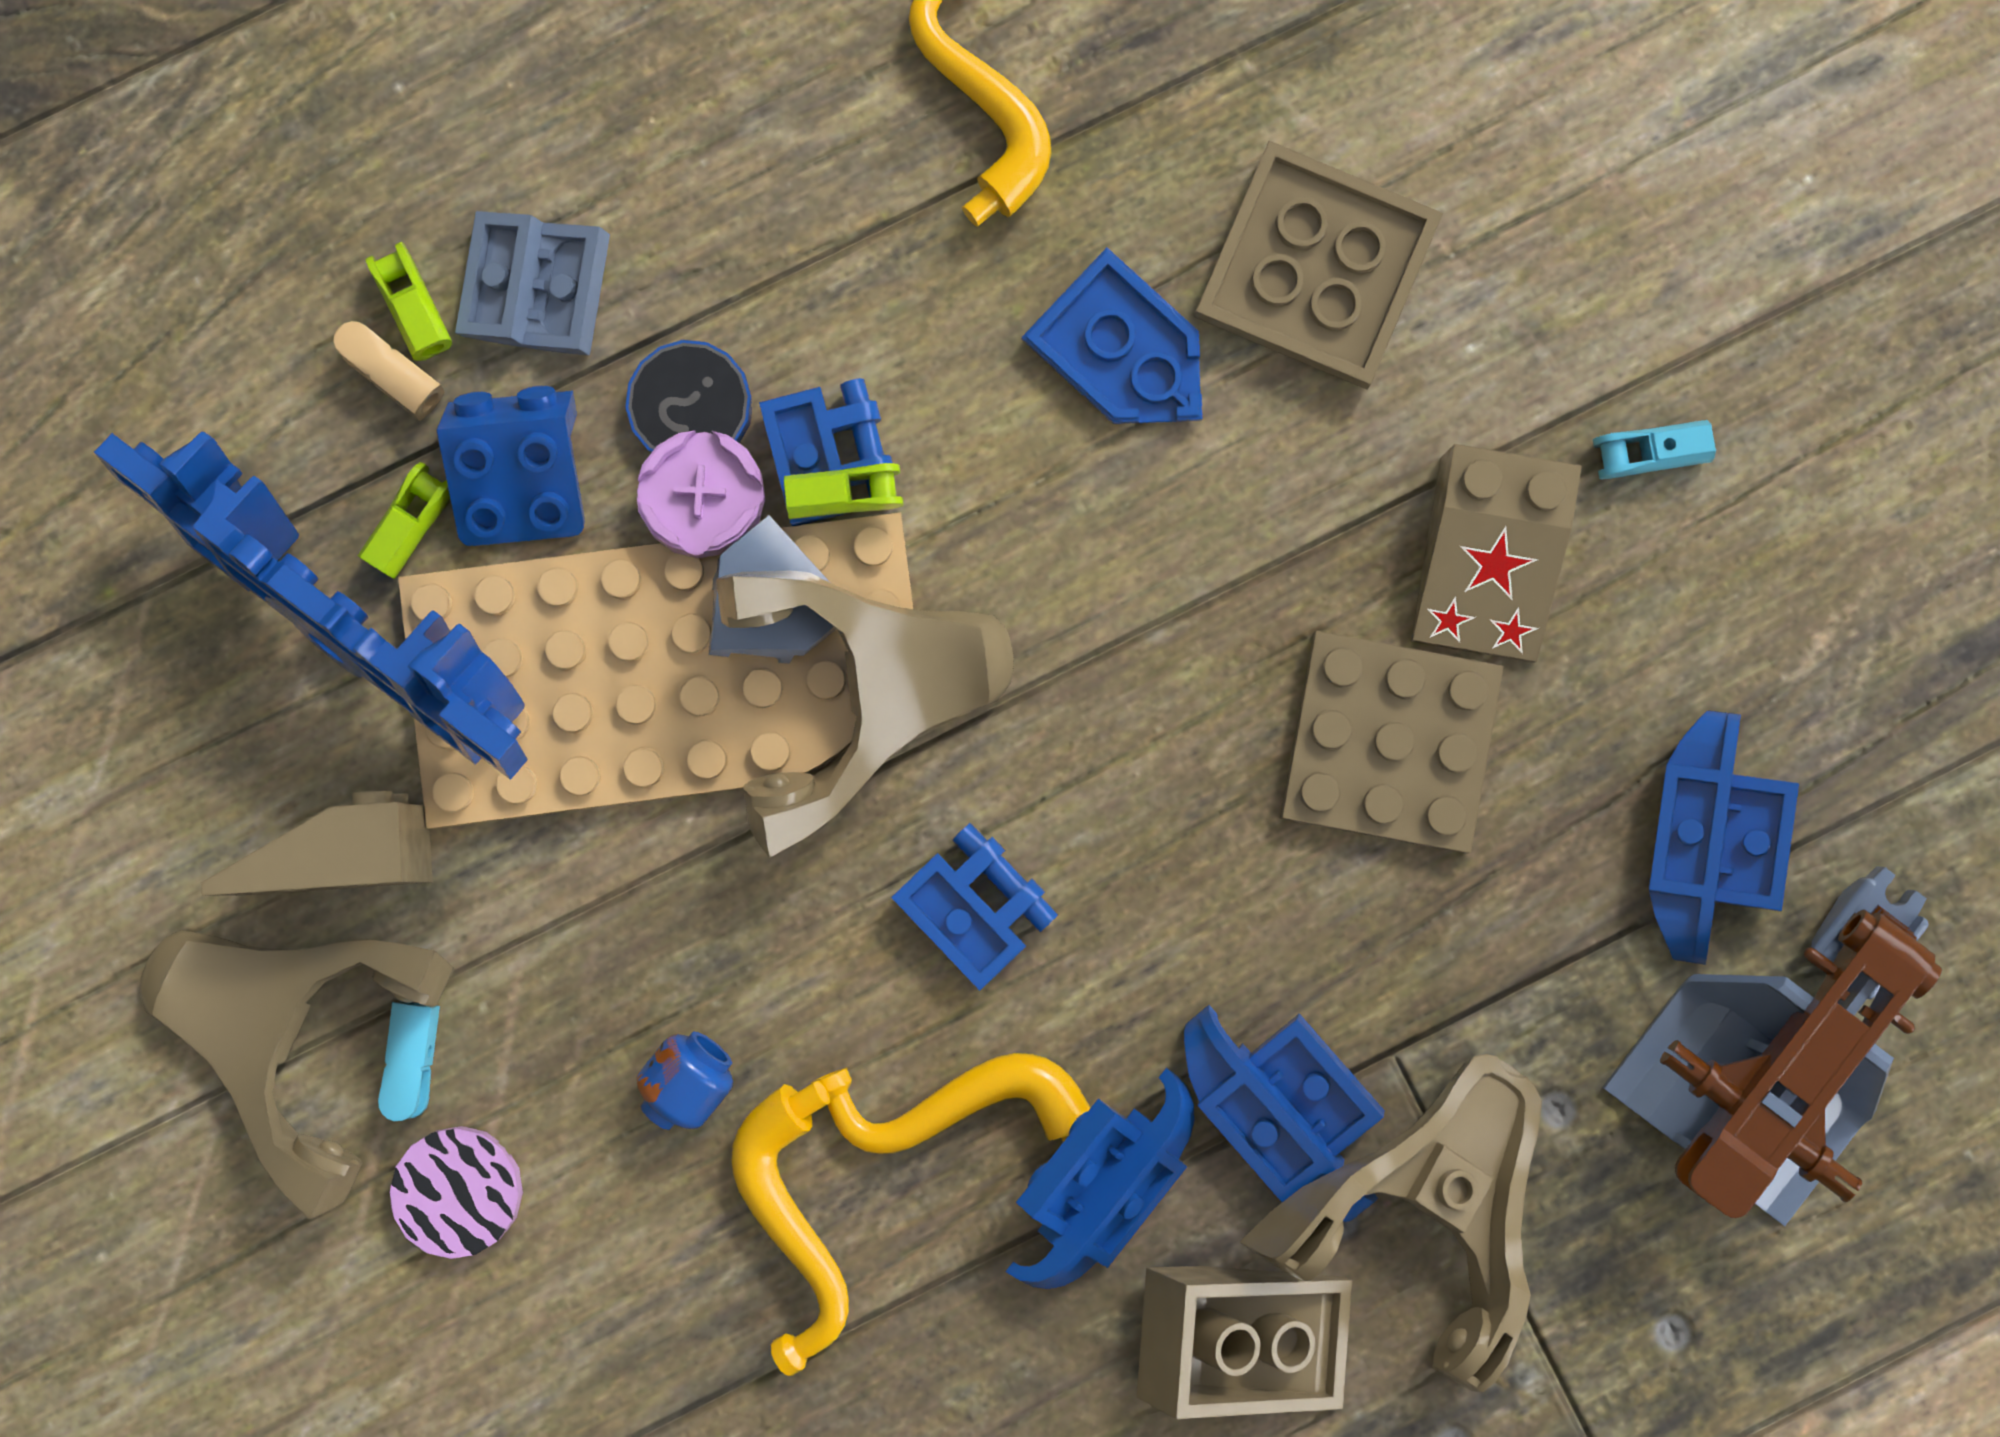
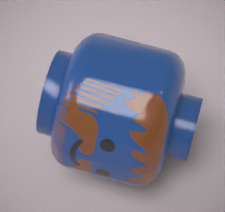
(684, 1081)

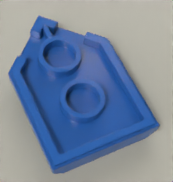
(1122, 346)

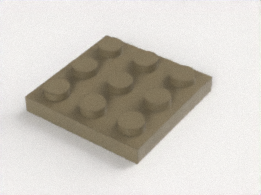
(1318, 265)
(1392, 742)

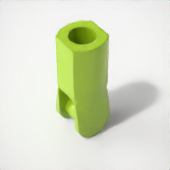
(411, 307)
(832, 494)
(401, 532)

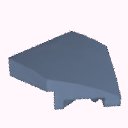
(767, 549)

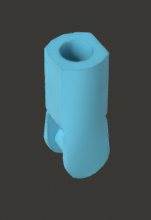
(1659, 446)
(408, 1060)

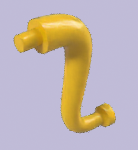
(1027, 138)
(1009, 1076)
(755, 1152)

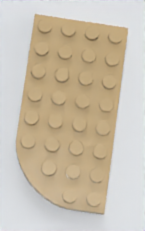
(624, 677)

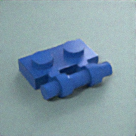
(803, 432)
(960, 920)

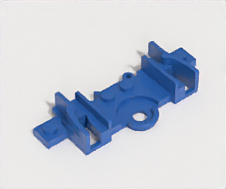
(245, 532)

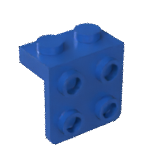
(512, 466)

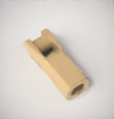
(388, 369)

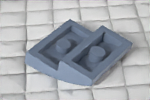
(532, 283)

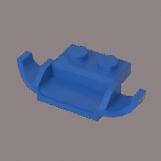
(1716, 837)
(1281, 1105)
(1104, 1184)

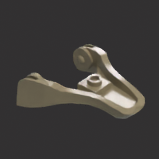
(902, 678)
(242, 1017)
(1465, 1170)

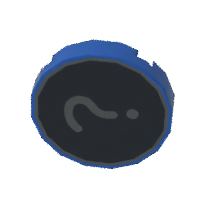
(687, 390)

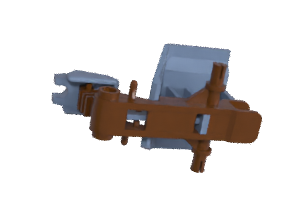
(1775, 1080)

